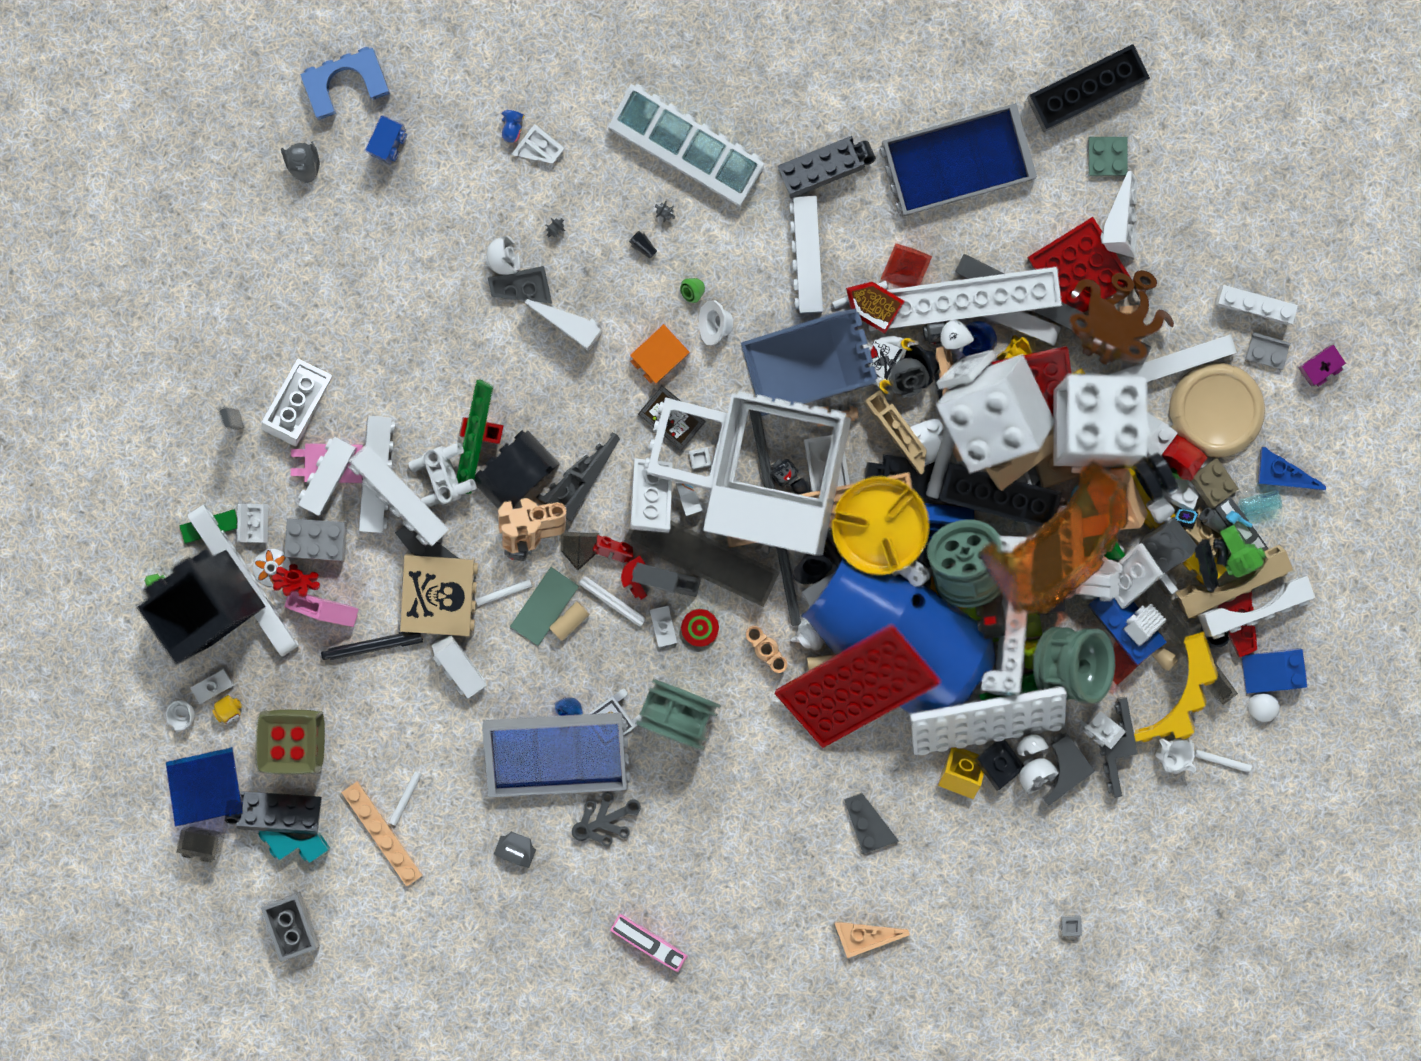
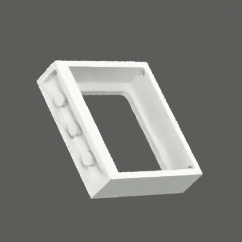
(675, 475)

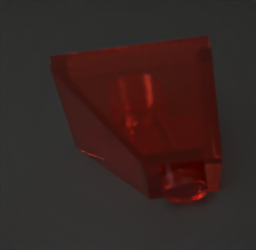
(906, 266)

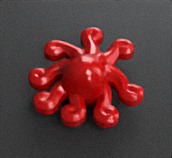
(294, 581)

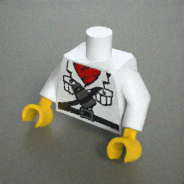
(885, 354)

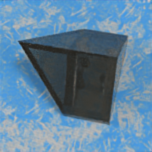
(578, 547)

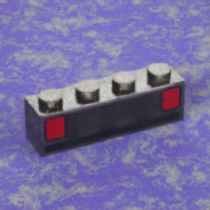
(992, 618)

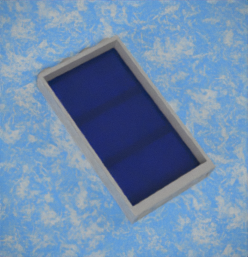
(958, 160)
(556, 754)

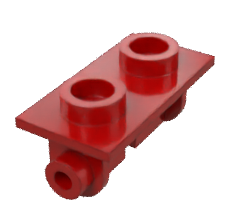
(621, 550)

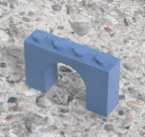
(318, 80)

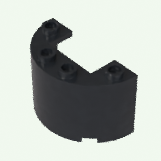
(515, 470)

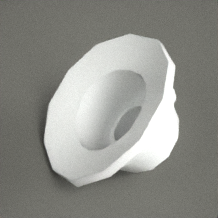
(714, 322)

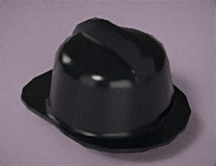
(812, 568)

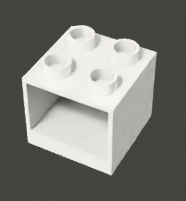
(997, 414)
(1100, 421)

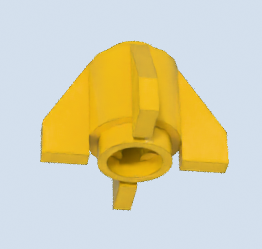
(1016, 347)

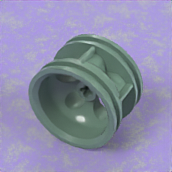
(962, 544)
(1075, 660)
(677, 714)

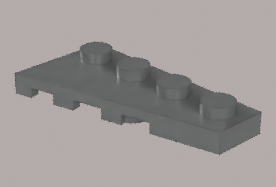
(415, 546)

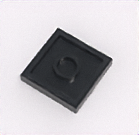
(999, 764)

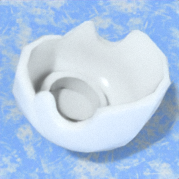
(1263, 707)
(180, 708)
(1031, 744)

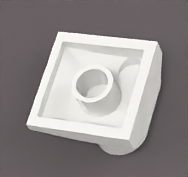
(930, 435)

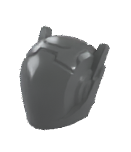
(302, 161)

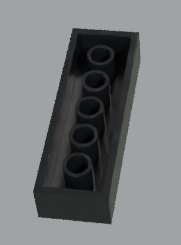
(1088, 88)
(1016, 502)

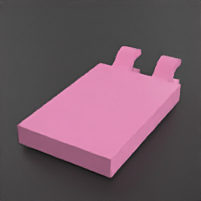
(312, 454)

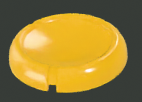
(880, 525)

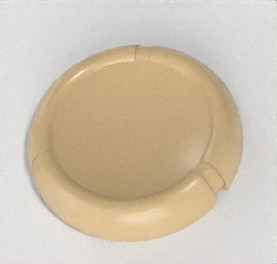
(1217, 409)

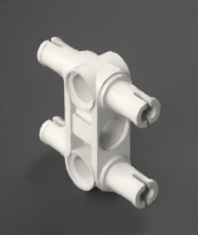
(442, 475)

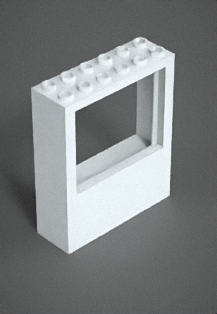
(767, 513)

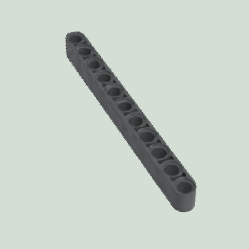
(973, 268)

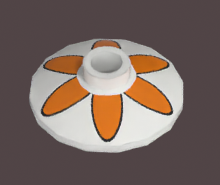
(263, 560)

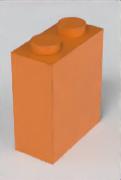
(659, 354)

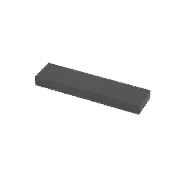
(231, 418)

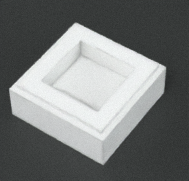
(700, 458)

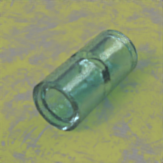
(1260, 503)

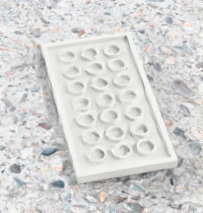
(988, 721)

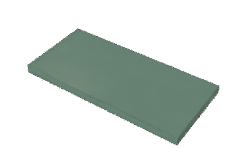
(544, 606)

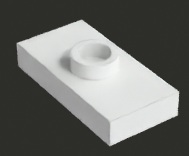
(663, 626)
(212, 686)

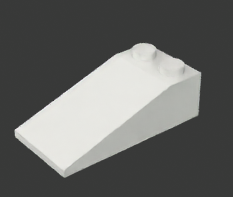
(577, 327)
(296, 403)

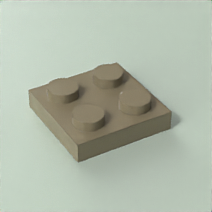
(1214, 483)

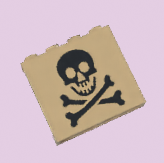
(438, 595)

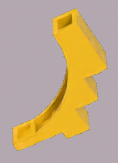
(1201, 671)

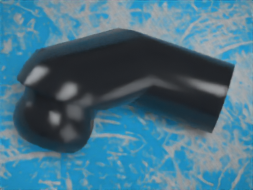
(1223, 551)

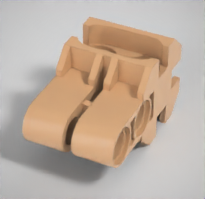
(530, 523)

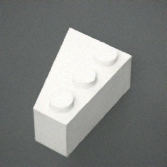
(457, 666)

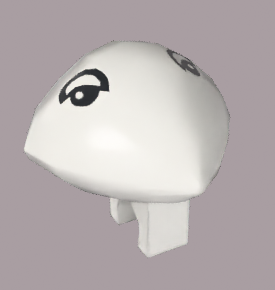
(955, 335)

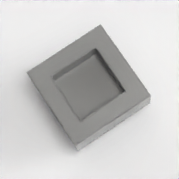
(1071, 925)

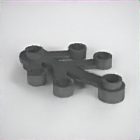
(603, 821)

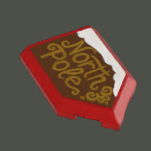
(874, 304)

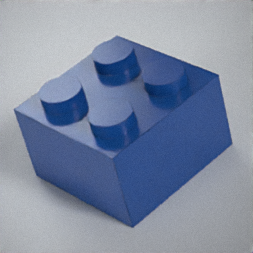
(386, 140)

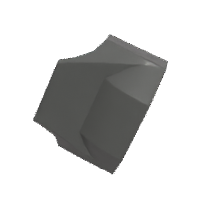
(515, 849)

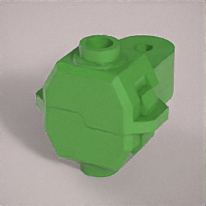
(1243, 557)

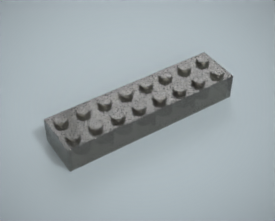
(708, 560)

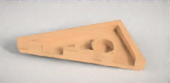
(862, 938)

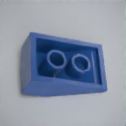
(1274, 671)

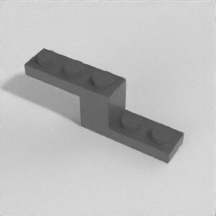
(1124, 747)

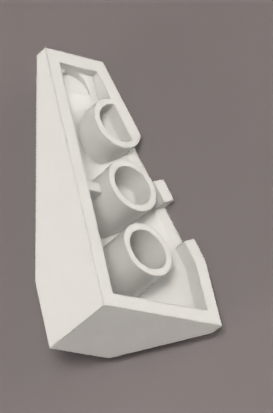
(1119, 228)

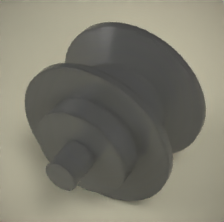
(665, 211)
(555, 227)

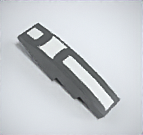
(1248, 534)

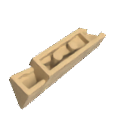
(897, 430)
(1008, 471)

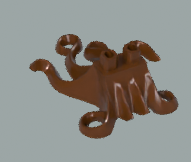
(1111, 331)

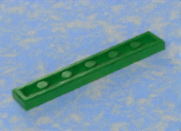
(474, 431)

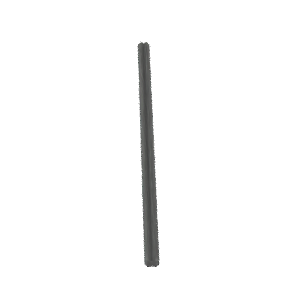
(769, 483)

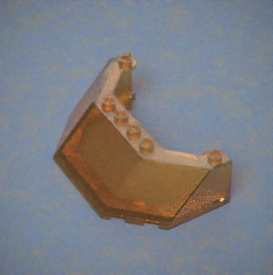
(1065, 548)

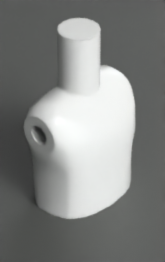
(1160, 510)

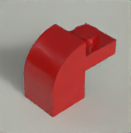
(492, 431)
(627, 577)

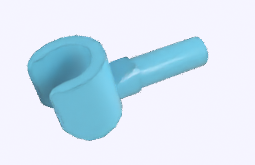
(1233, 517)

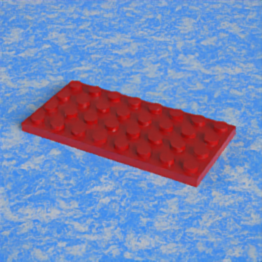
(857, 686)

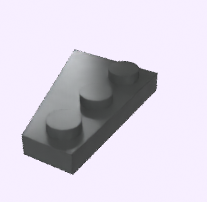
(522, 285)
(868, 825)

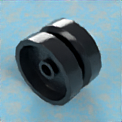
(1155, 477)

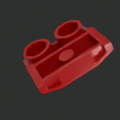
(1184, 457)

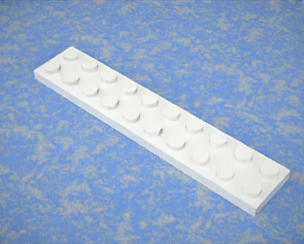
(977, 297)

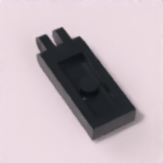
(1207, 564)

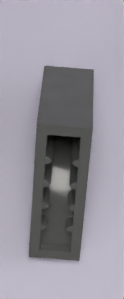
(666, 579)
(1071, 767)

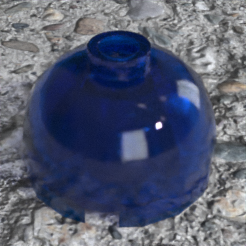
(984, 338)

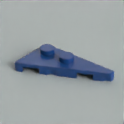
(1279, 472)

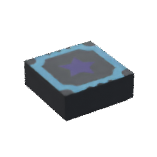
(1187, 518)

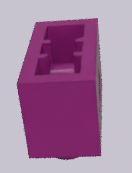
(1311, 368)

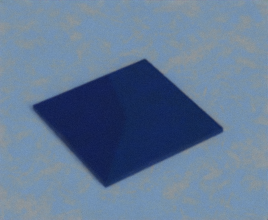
(204, 786)

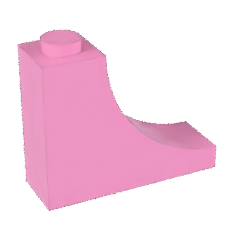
(322, 609)

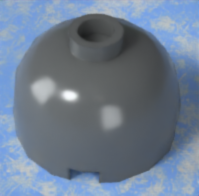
(908, 377)

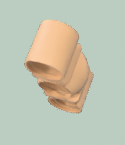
(773, 655)

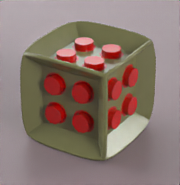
(290, 741)

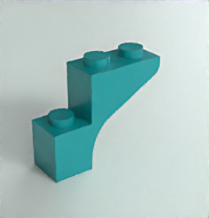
(284, 843)

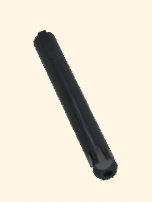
(401, 639)

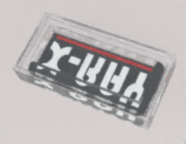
(1242, 476)

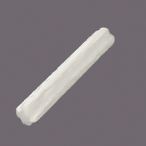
(612, 601)

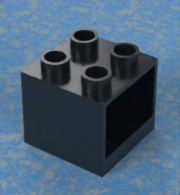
(198, 604)

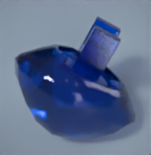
(568, 706)

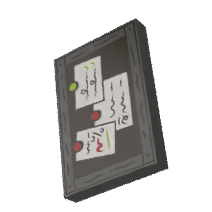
(680, 426)

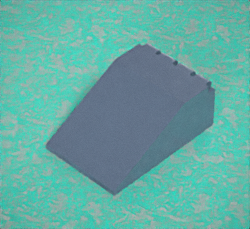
(811, 359)

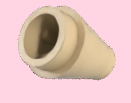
(1165, 658)

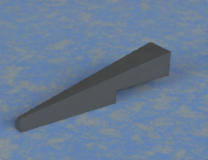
(579, 479)

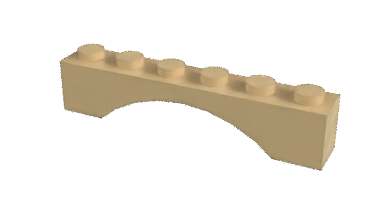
(1198, 599)

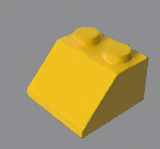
(961, 773)

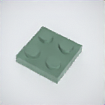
(1107, 156)

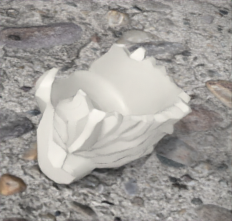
(808, 636)
(1176, 755)

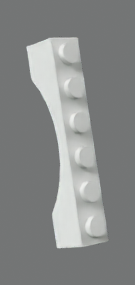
(1291, 593)

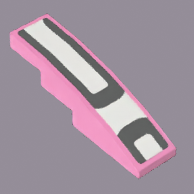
(649, 943)

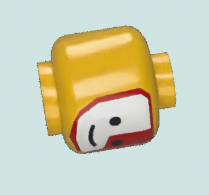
(227, 709)

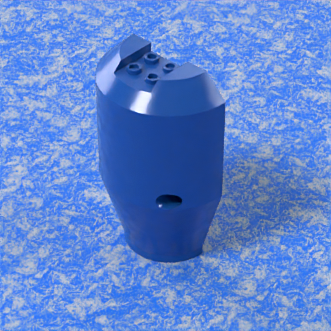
(942, 634)

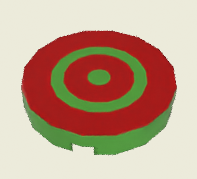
(700, 627)

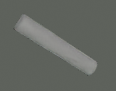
(941, 465)

